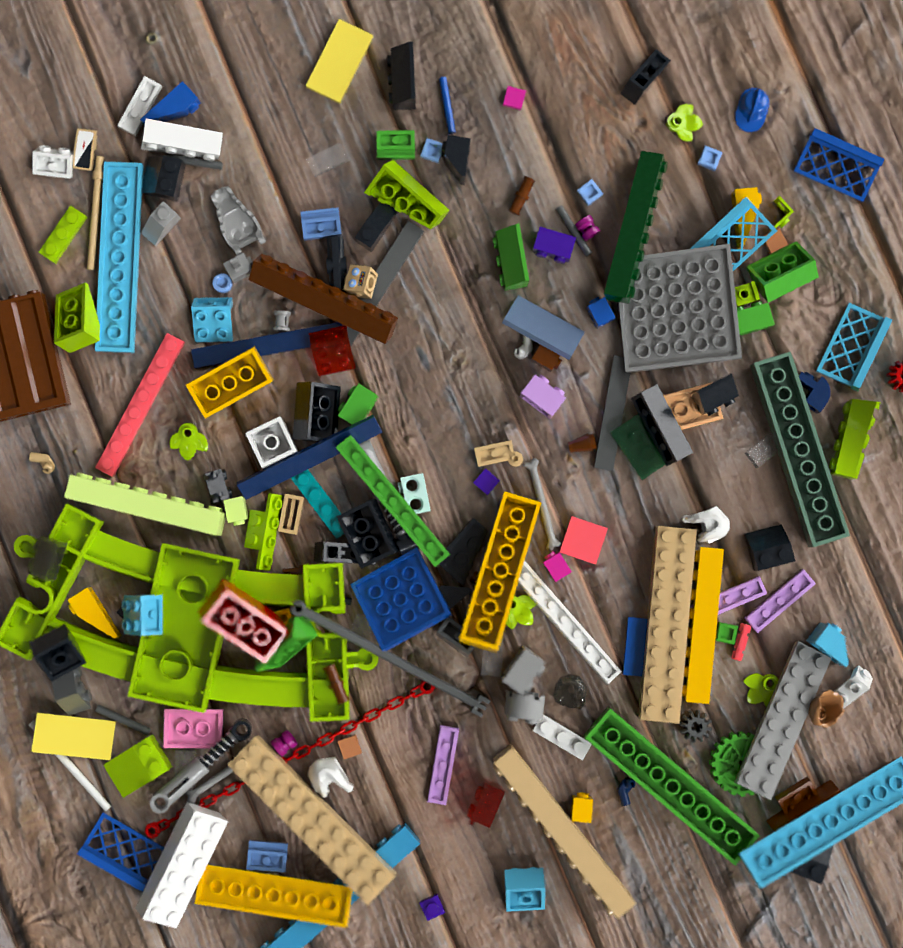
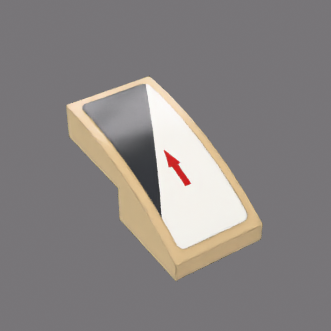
(84, 149)

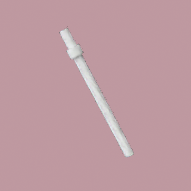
(80, 777)

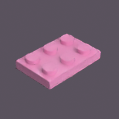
(192, 728)

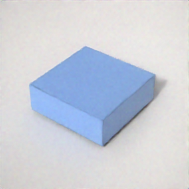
(432, 150)
(709, 158)
(589, 192)

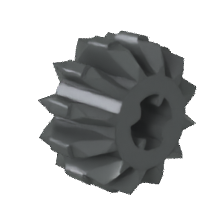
(699, 719)

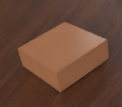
(776, 242)
(350, 746)

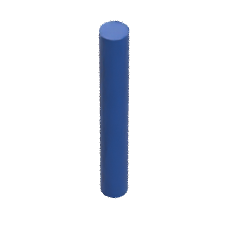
(447, 105)

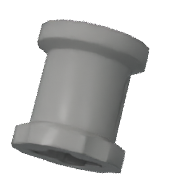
(281, 321)

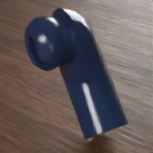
(623, 790)

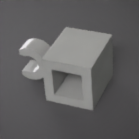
(239, 267)

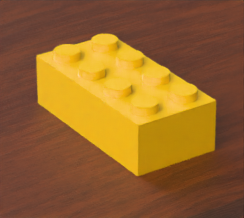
(229, 382)

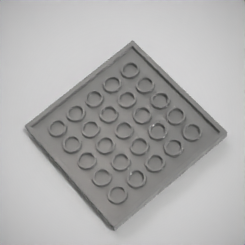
(682, 311)

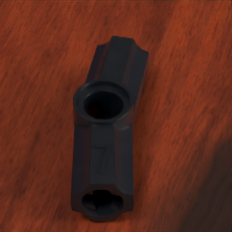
(336, 262)

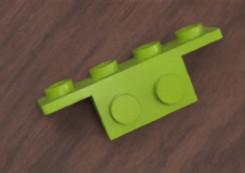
(262, 531)

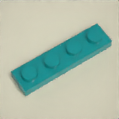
(319, 501)

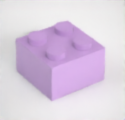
(543, 396)

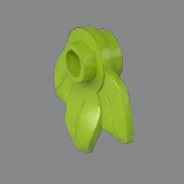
(687, 122)
(188, 444)
(520, 612)
(758, 689)

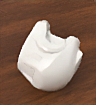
(713, 523)
(324, 772)

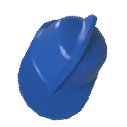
(752, 109)

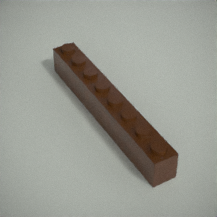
(323, 298)

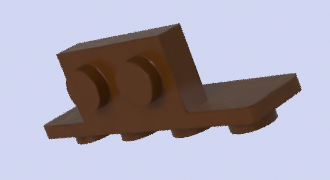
(799, 800)

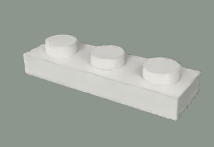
(139, 105)
(562, 737)

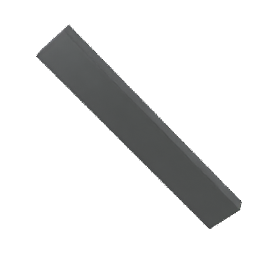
(612, 414)

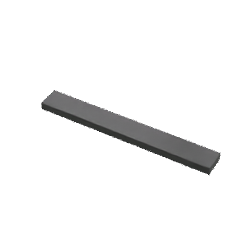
(391, 266)

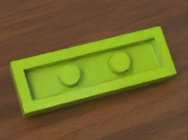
(63, 234)

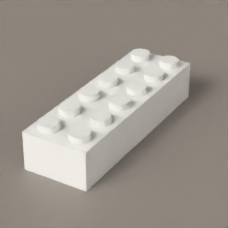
(181, 865)

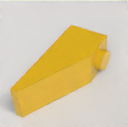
(737, 196)
(89, 608)

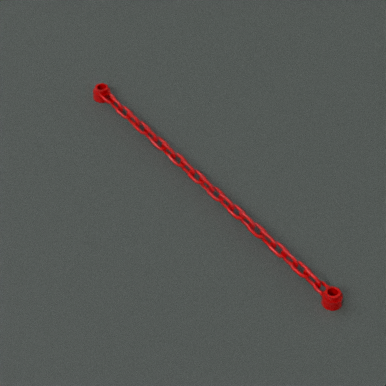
(156, 825)

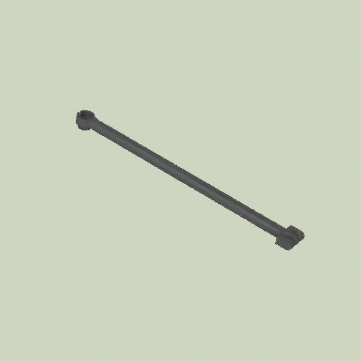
(475, 703)

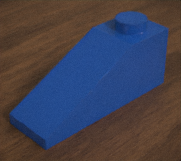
(174, 105)

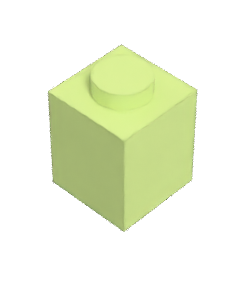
(236, 510)

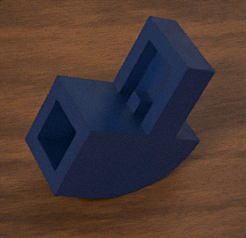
(818, 392)

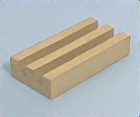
(298, 516)

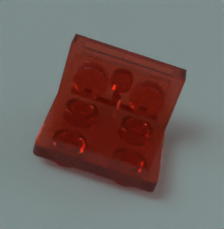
(332, 350)
(486, 805)

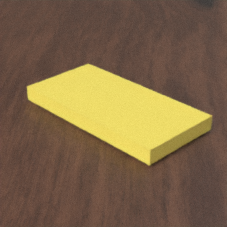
(339, 61)
(73, 736)

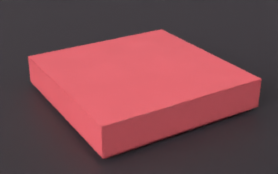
(583, 540)

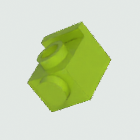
(751, 293)

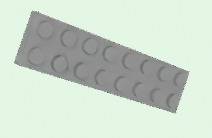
(782, 720)

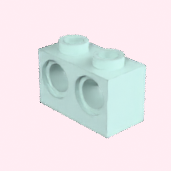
(420, 493)

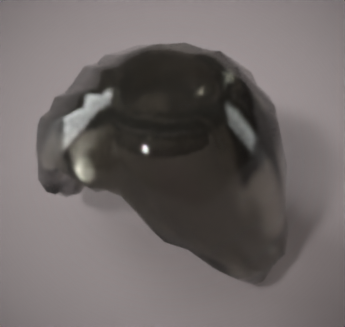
(570, 691)

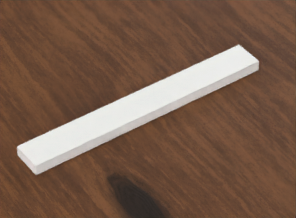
(567, 625)

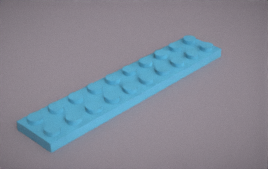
(119, 256)
(825, 825)

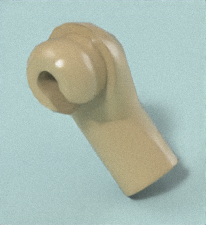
(45, 461)

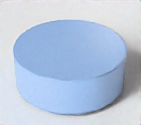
(222, 283)

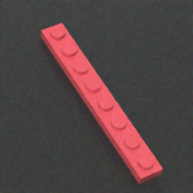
(140, 405)

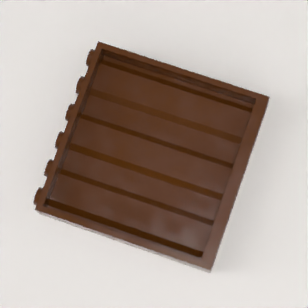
(29, 359)

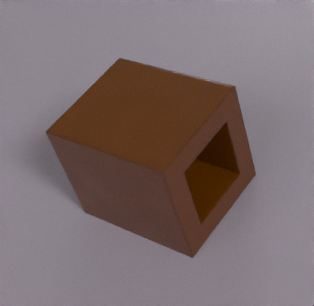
(546, 358)

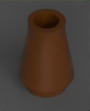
(583, 444)

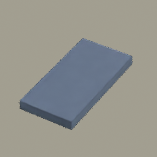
(543, 327)

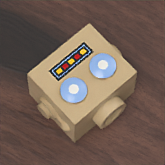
(360, 281)

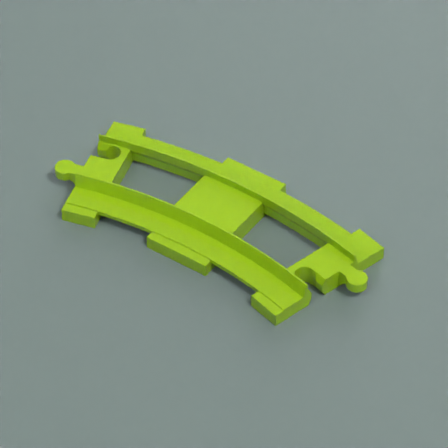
(183, 661)

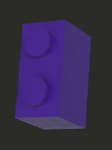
(554, 245)

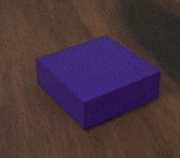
(486, 481)

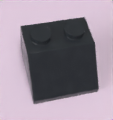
(456, 156)
(163, 177)
(715, 395)
(769, 547)
(57, 652)

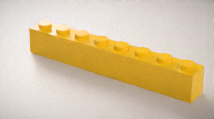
(703, 624)

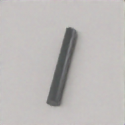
(198, 162)
(571, 226)
(123, 720)

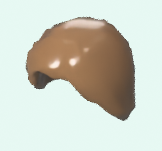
(826, 709)

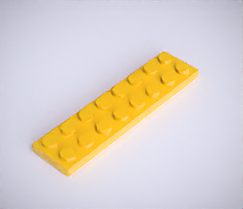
(274, 895)

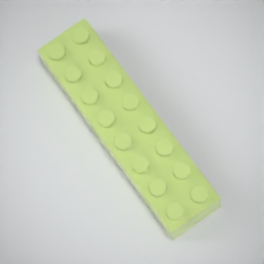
(150, 506)

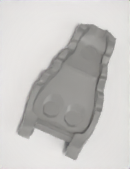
(236, 222)

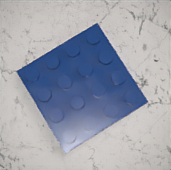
(400, 599)

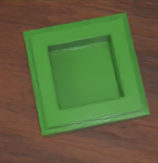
(726, 633)

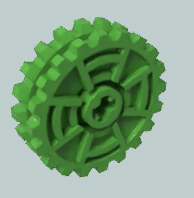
(726, 759)

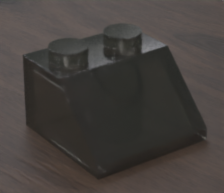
(47, 558)

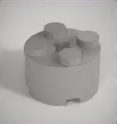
(525, 706)

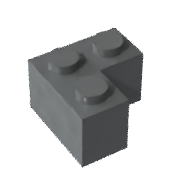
(450, 633)
(71, 693)

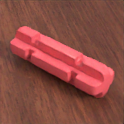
(741, 642)

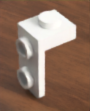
(855, 686)

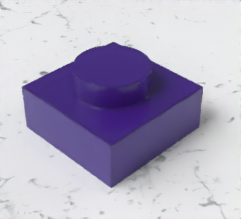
(432, 907)

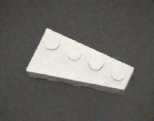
(181, 140)

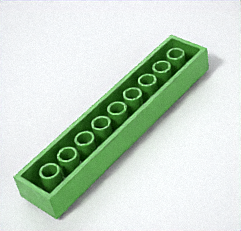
(671, 785)

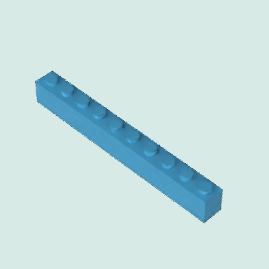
(390, 850)

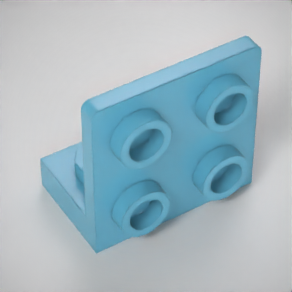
(212, 319)
(142, 615)

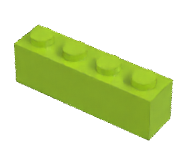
(406, 195)
(853, 437)

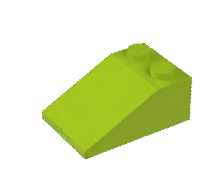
(75, 319)
(138, 766)

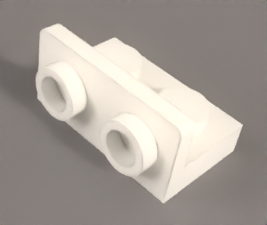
(53, 162)

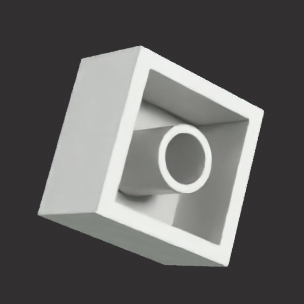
(271, 442)

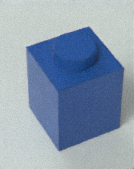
(600, 312)

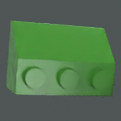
(511, 257)
(783, 271)
(299, 635)

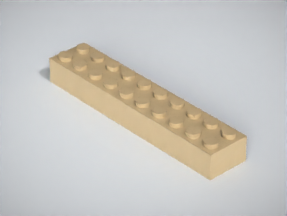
(667, 624)
(312, 819)
(567, 836)

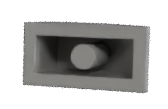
(160, 223)

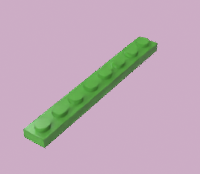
(393, 500)

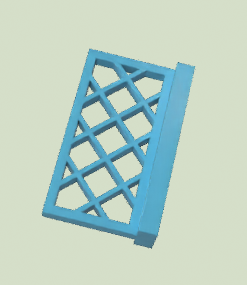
(730, 219)
(866, 357)

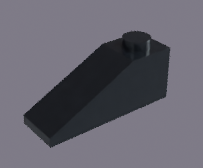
(645, 77)
(375, 226)
(334, 553)

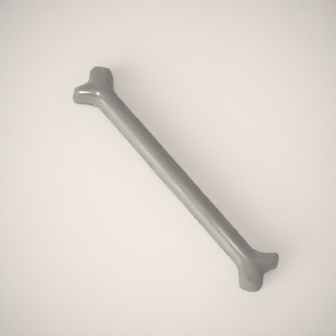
(552, 541)
(193, 794)

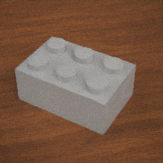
(523, 670)

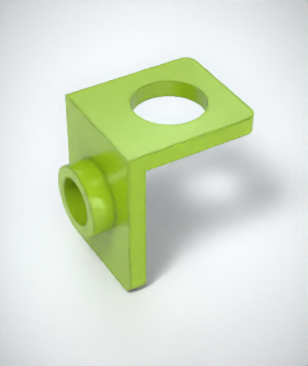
(786, 209)

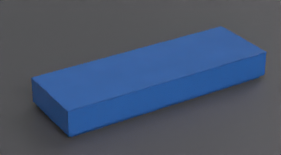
(635, 646)

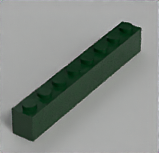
(635, 227)

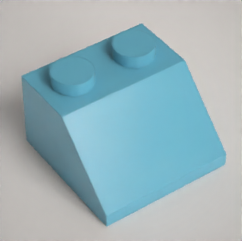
(830, 642)
(525, 889)

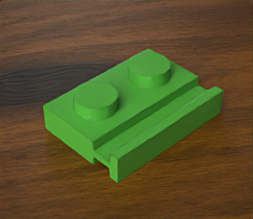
(396, 145)

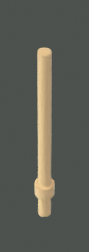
(98, 178)

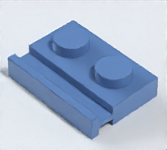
(321, 223)
(267, 856)

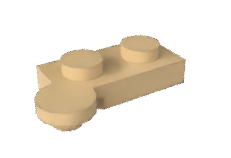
(498, 453)

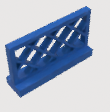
(845, 149)
(110, 865)

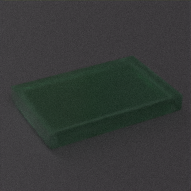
(638, 447)

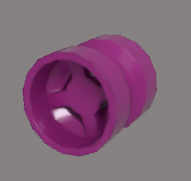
(588, 225)
(284, 742)

